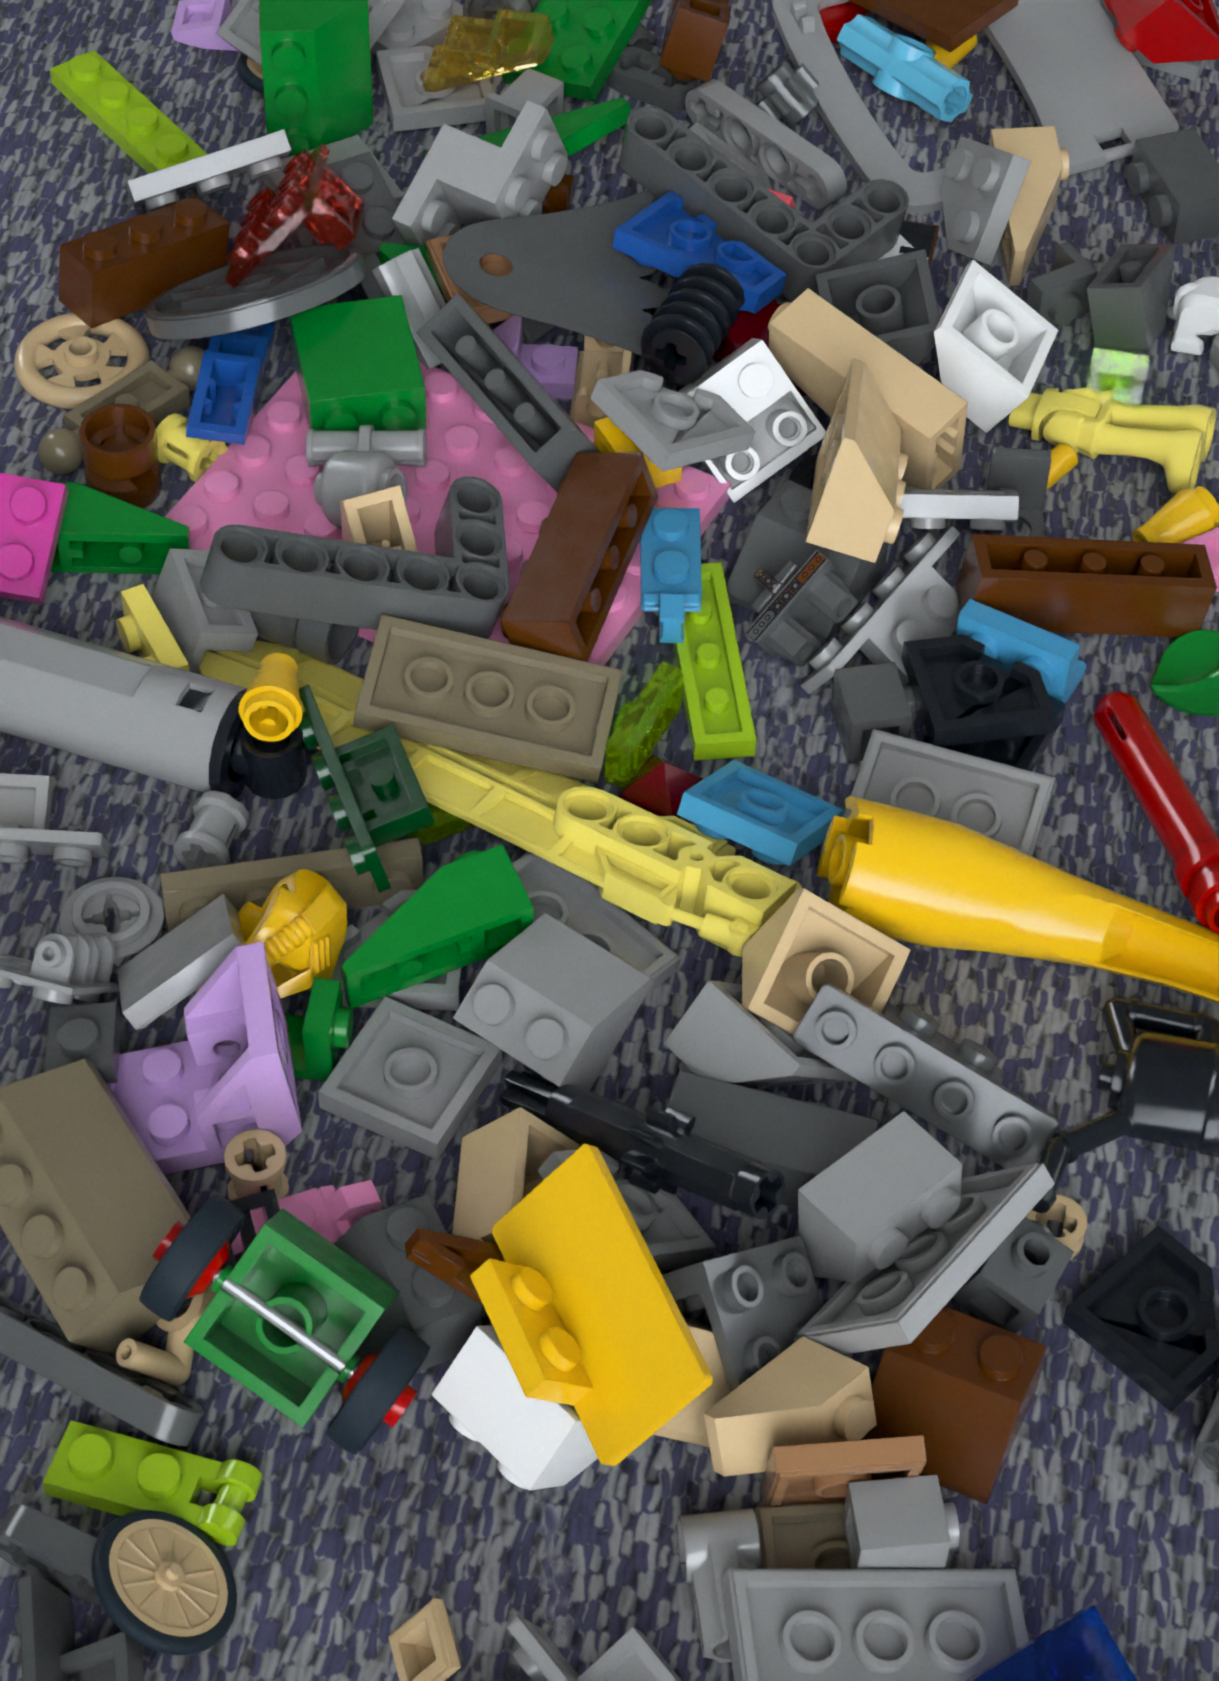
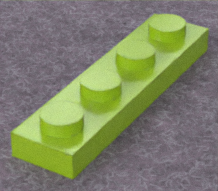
(123, 113)
(714, 677)

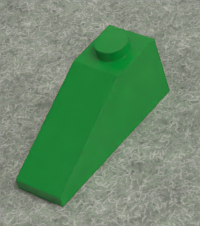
(113, 535)
(448, 923)

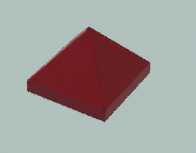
(659, 787)

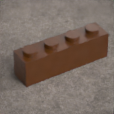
(581, 555)
(1090, 583)

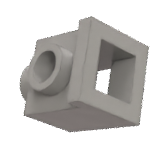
(531, 85)

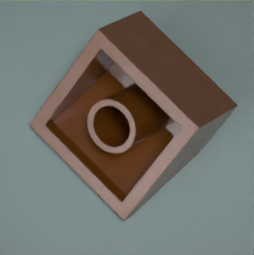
(964, 1392)

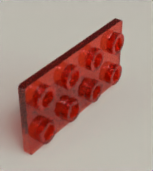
(305, 194)

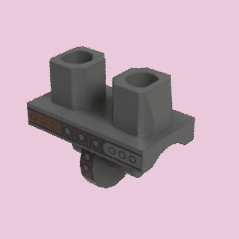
(791, 602)

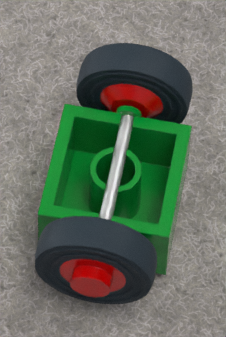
(288, 1318)

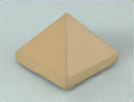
(426, 1645)

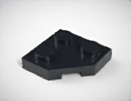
(972, 695)
(1153, 1318)

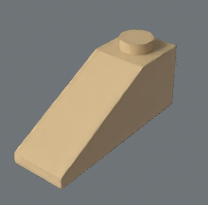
(1037, 193)

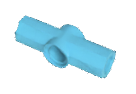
(904, 68)

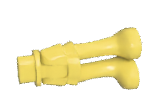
(1100, 425)

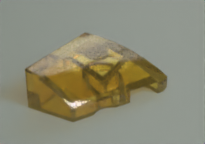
(488, 48)

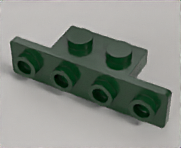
(374, 788)

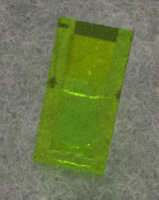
(1118, 372)

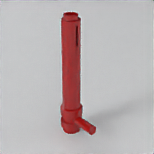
(1165, 801)

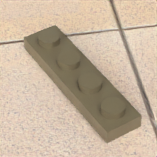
(253, 881)

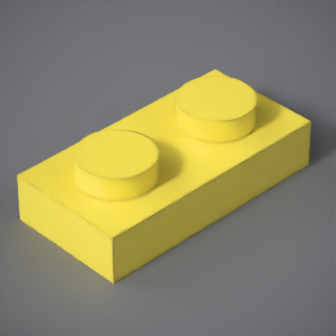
(146, 631)

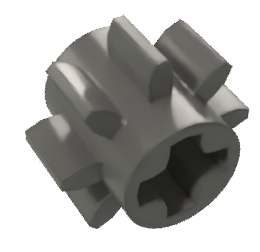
(788, 93)

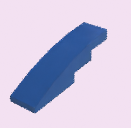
(230, 384)

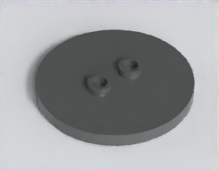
(276, 289)

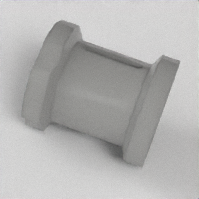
(212, 831)

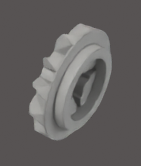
(134, 904)

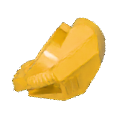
(300, 928)

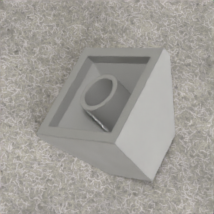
(735, 1047)

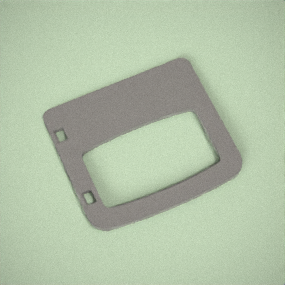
(1058, 55)

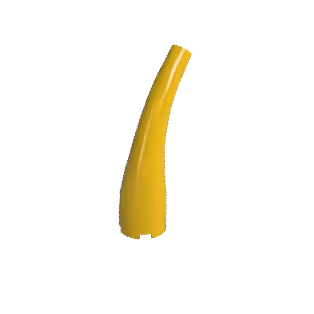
(967, 891)

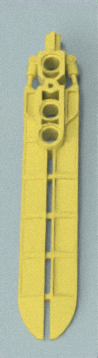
(635, 858)

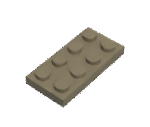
(488, 698)

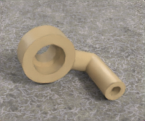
(176, 1361)

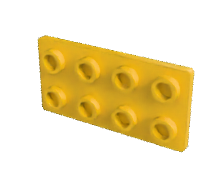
(590, 1309)

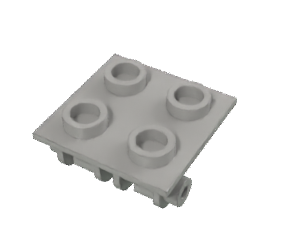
(64, 968)

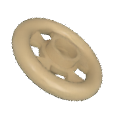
(76, 358)

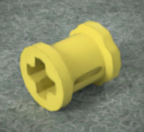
(184, 451)

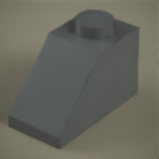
(1131, 297)

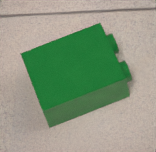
(358, 366)

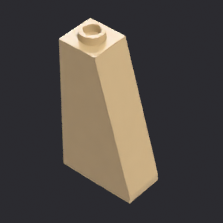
(816, 350)

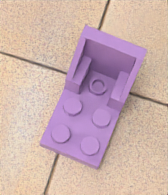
(222, 1080)

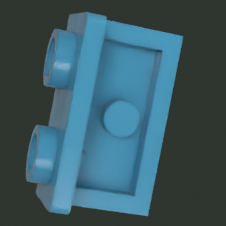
(1016, 640)

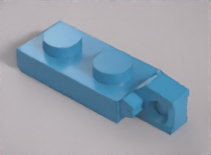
(671, 568)

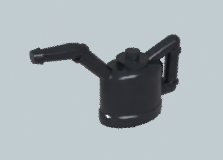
(1160, 1086)

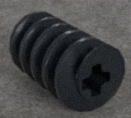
(692, 323)

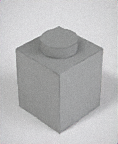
(899, 1524)

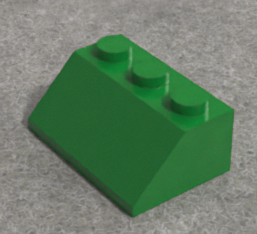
(316, 69)

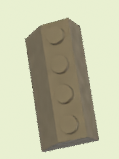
(82, 1202)

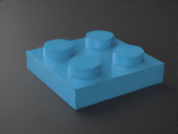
(759, 813)

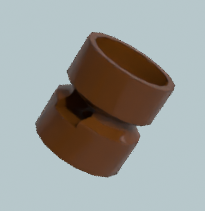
(121, 453)

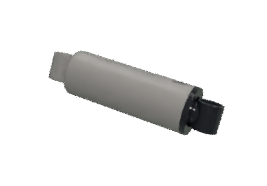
(138, 715)

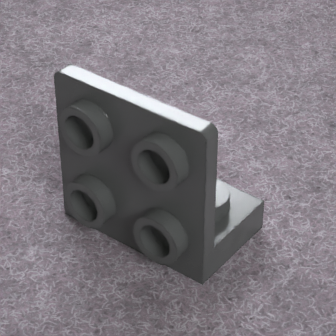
(752, 1302)

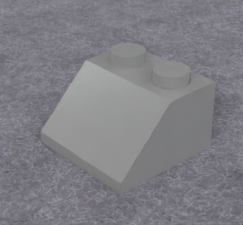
(555, 1002)
(877, 1200)

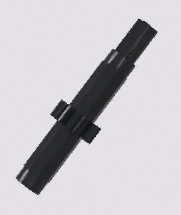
(652, 1144)

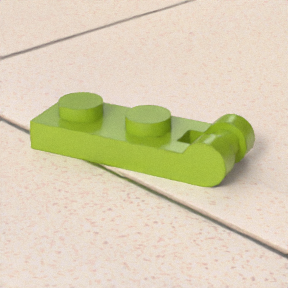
(137, 1475)

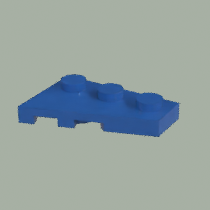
(674, 240)

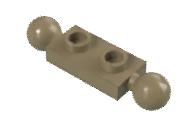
(146, 387)

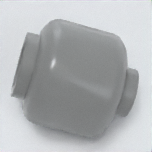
(353, 475)

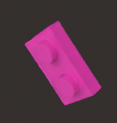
(28, 535)

